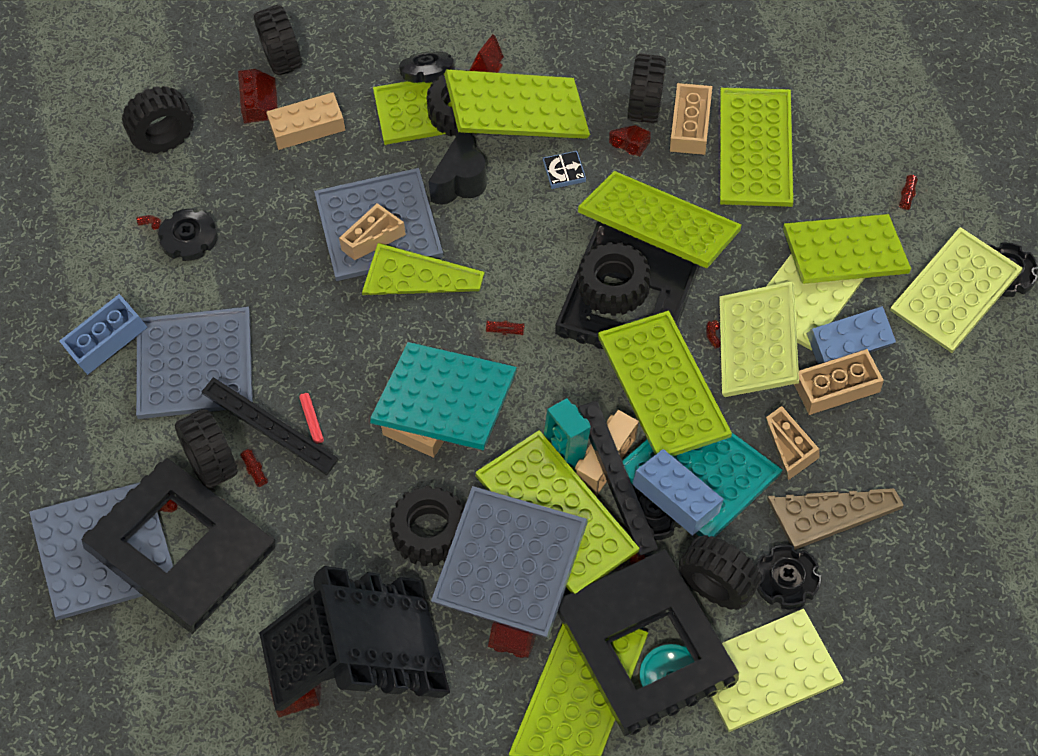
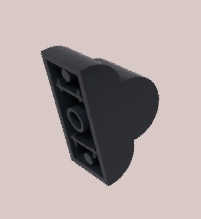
(459, 172)

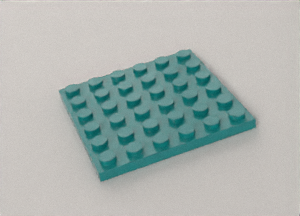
(444, 396)
(727, 467)

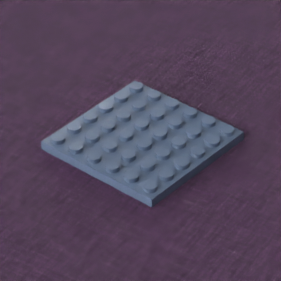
(399, 194)
(184, 353)
(510, 561)
(72, 574)

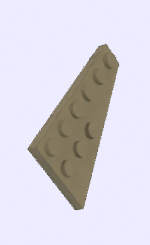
(826, 514)

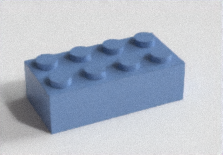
(103, 334)
(850, 335)
(677, 491)

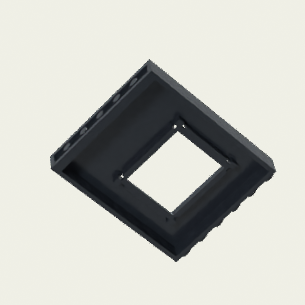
(667, 274)
(206, 572)
(628, 603)

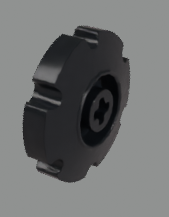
(426, 66)
(187, 234)
(1026, 260)
(660, 523)
(788, 591)

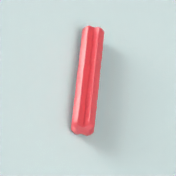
(311, 418)

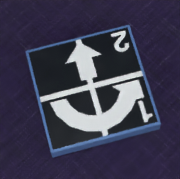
(564, 169)

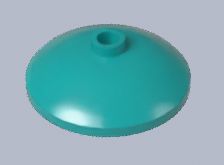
(663, 662)

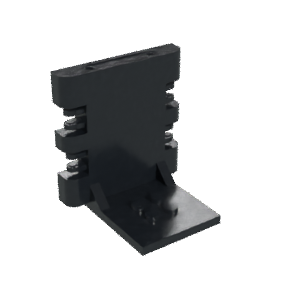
(358, 636)

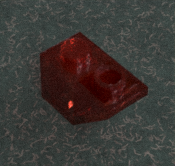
(631, 139)

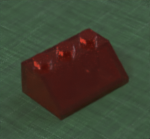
(256, 95)

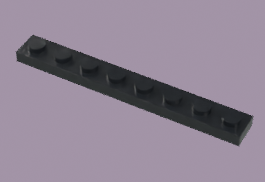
(270, 426)
(618, 479)

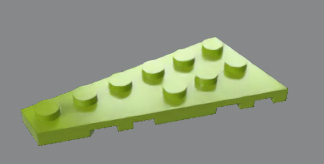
(410, 273)

